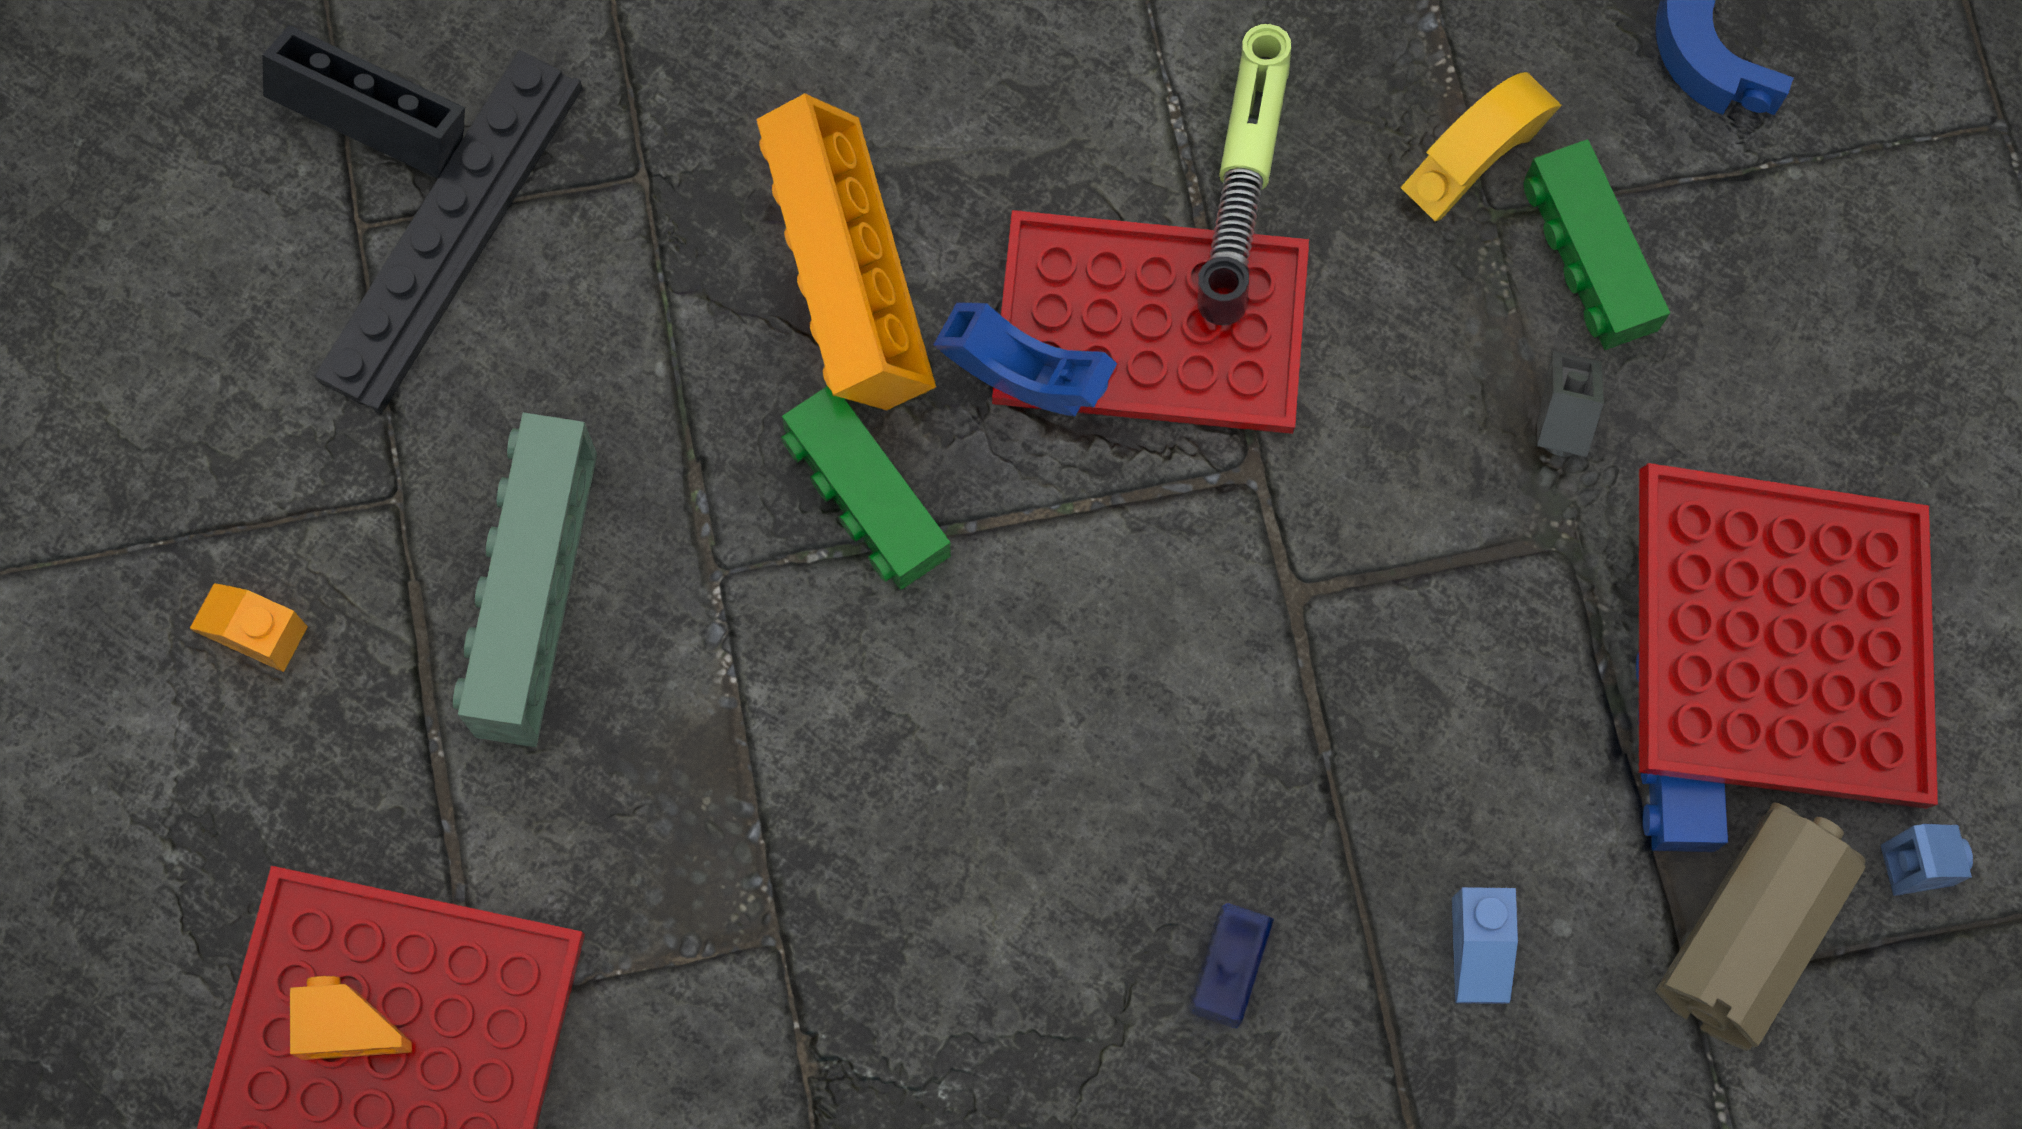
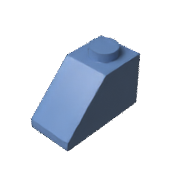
(1927, 858)
(1484, 944)

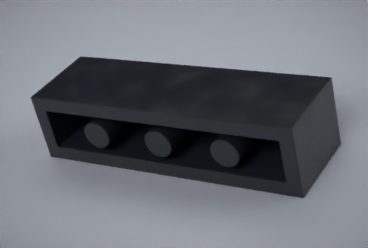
(362, 101)

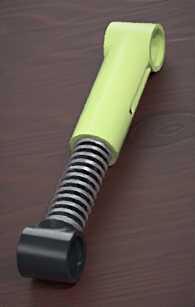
(1244, 171)

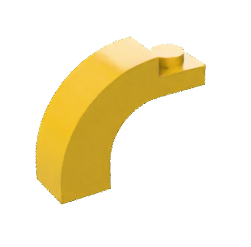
(1485, 132)

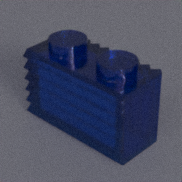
(1230, 965)

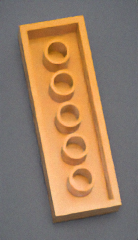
(844, 254)

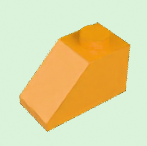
(250, 625)
(338, 1022)

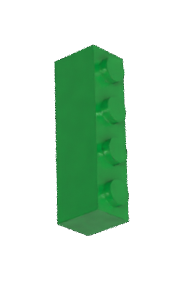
(1595, 245)
(866, 488)

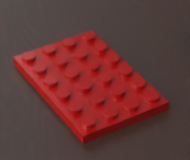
(1136, 299)

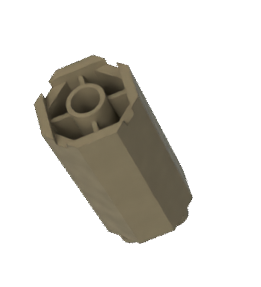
(1762, 926)

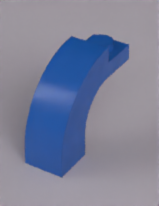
(1707, 67)
(1021, 365)

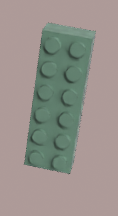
(526, 580)

